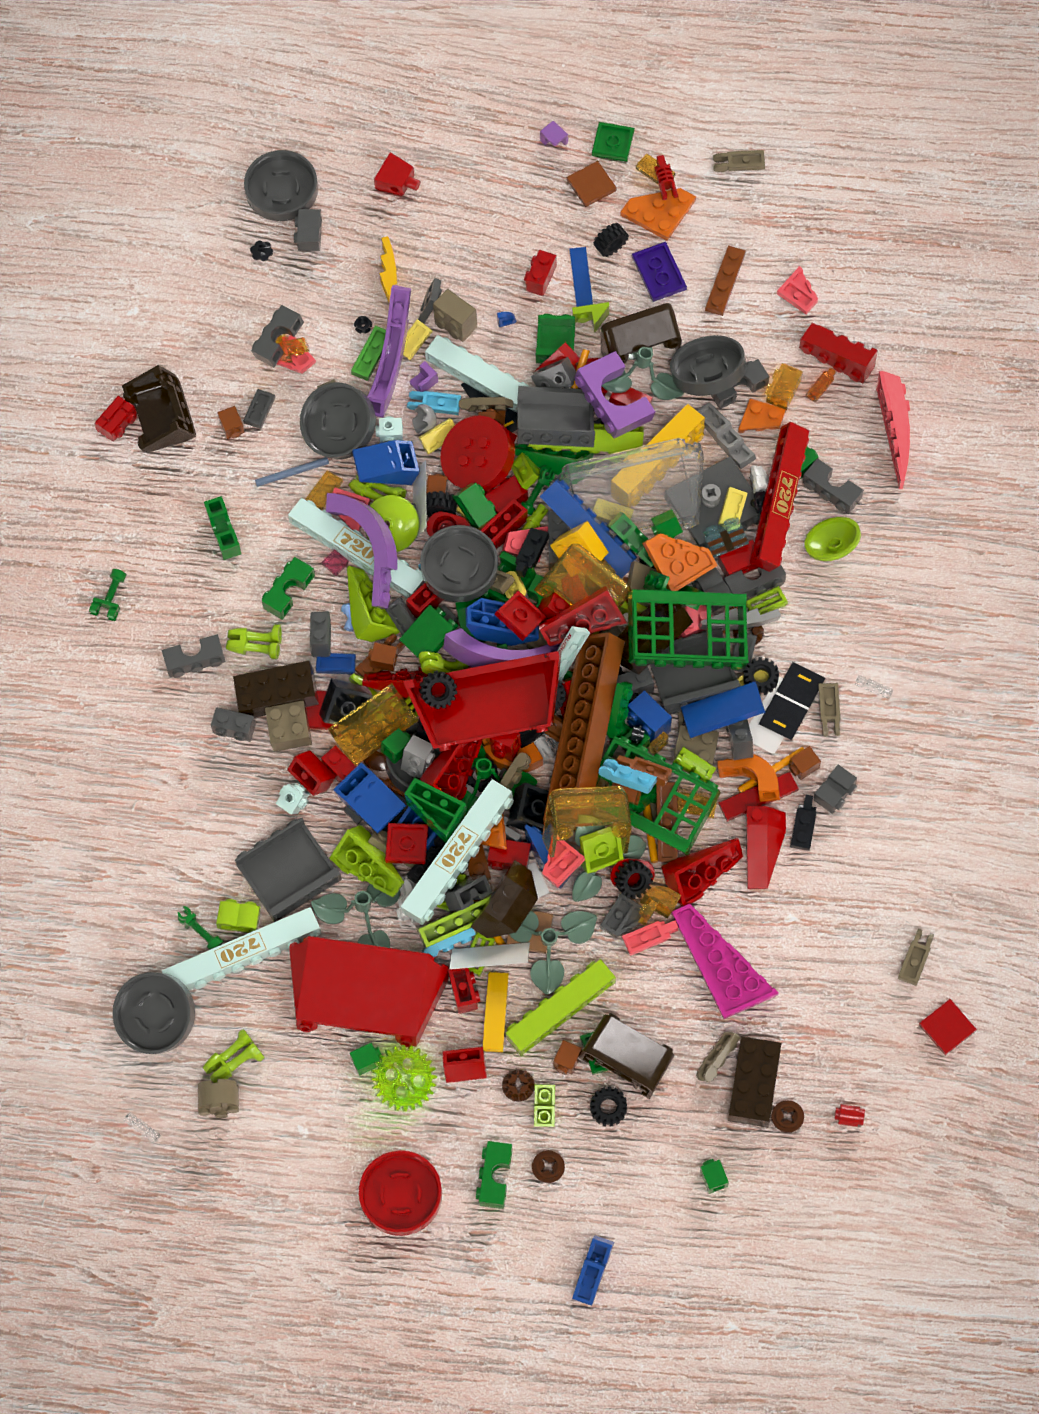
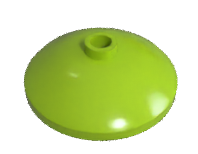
(402, 519)
(832, 539)

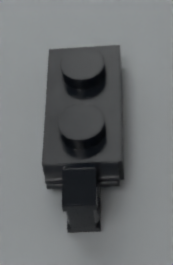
(531, 551)
(804, 825)

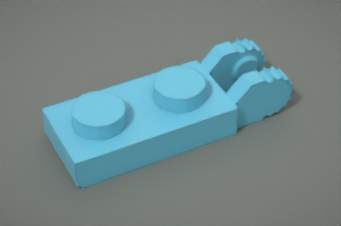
(439, 402)
(627, 777)
(447, 944)

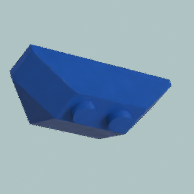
(487, 627)

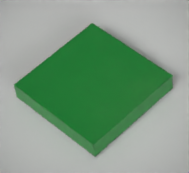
(613, 141)

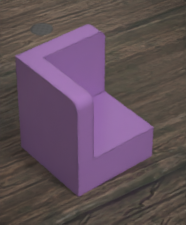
(554, 134)
(425, 379)

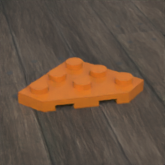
(659, 215)
(678, 560)

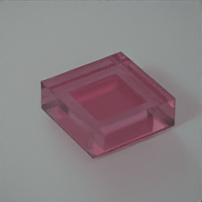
(335, 562)

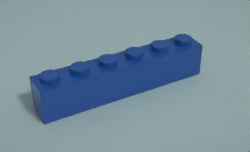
(573, 513)

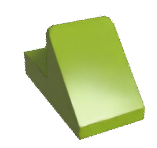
(593, 312)
(525, 471)

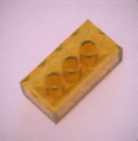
(372, 722)

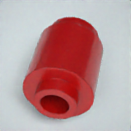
(849, 1115)

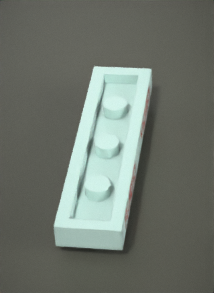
(570, 648)

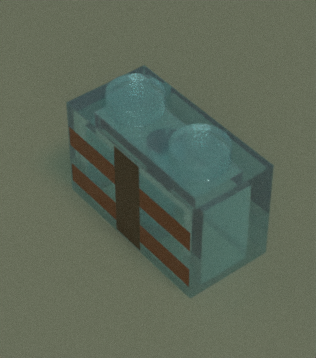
(725, 537)

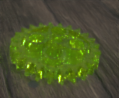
(388, 1088)

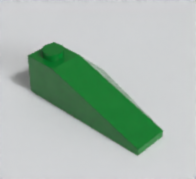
(552, 459)

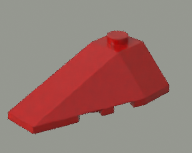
(383, 679)
(452, 768)
(763, 840)
(699, 870)

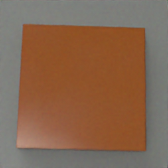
(591, 183)

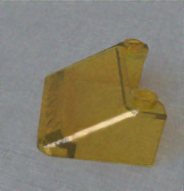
(580, 575)

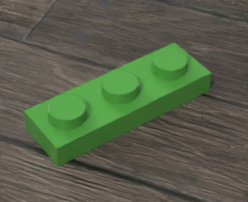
(370, 354)

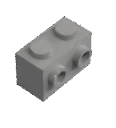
(417, 757)

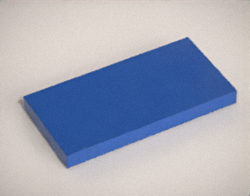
(723, 709)

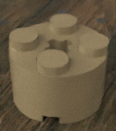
(218, 1098)

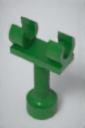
(542, 480)
(117, 576)
(190, 921)

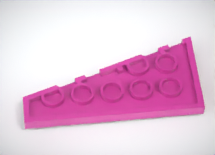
(725, 971)

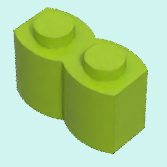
(238, 916)

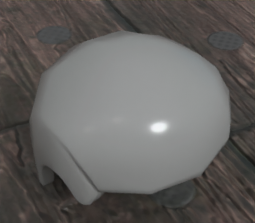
(425, 419)

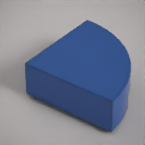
(505, 319)

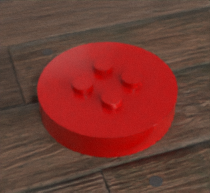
(477, 452)
(400, 1193)

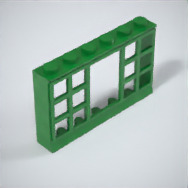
(687, 598)
(652, 828)

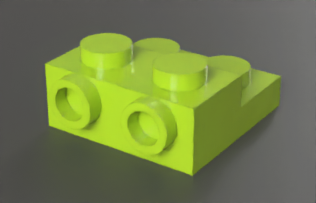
(600, 850)

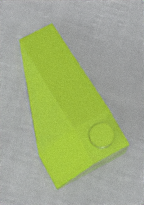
(367, 621)
(366, 862)

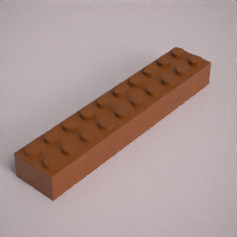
(587, 713)

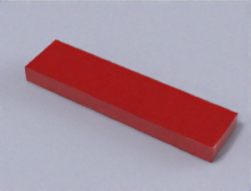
(737, 805)

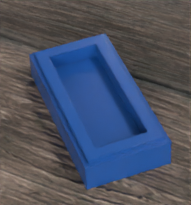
(336, 664)

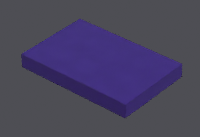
(659, 271)

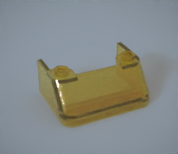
(586, 807)

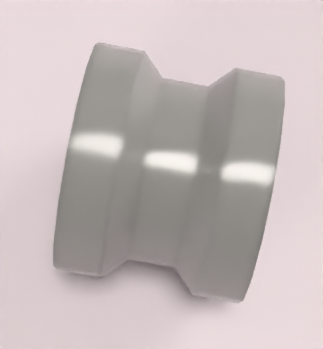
(713, 499)

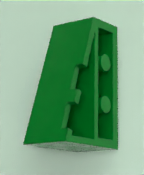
(435, 808)

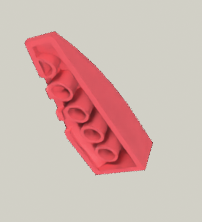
(896, 421)

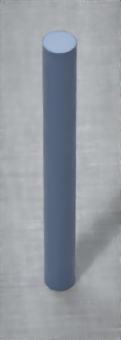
(292, 471)

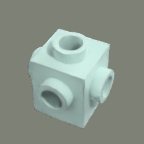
(389, 429)
(293, 798)

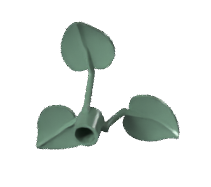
(663, 384)
(589, 884)
(332, 907)
(550, 974)

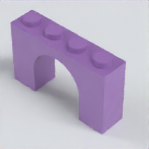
(616, 418)

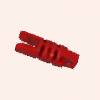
(665, 177)

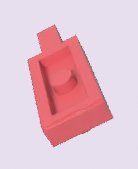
(649, 936)

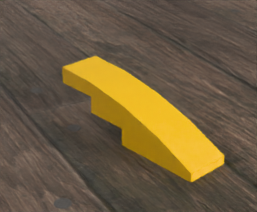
(389, 276)
(495, 1012)

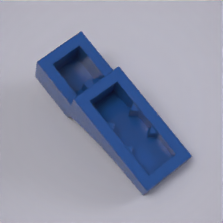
(593, 1270)

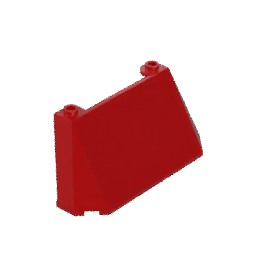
(492, 700)
(365, 988)

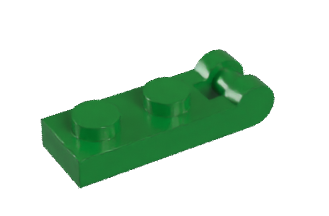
(619, 709)

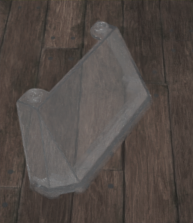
(641, 483)

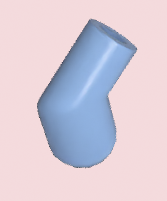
(346, 610)

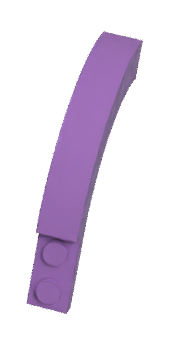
(393, 349)
(380, 537)
(476, 653)

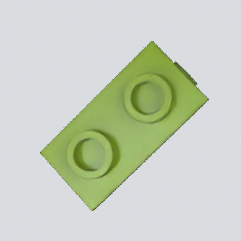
(694, 763)

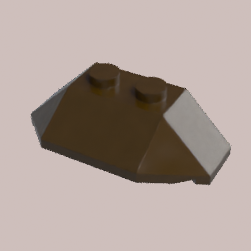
(508, 903)

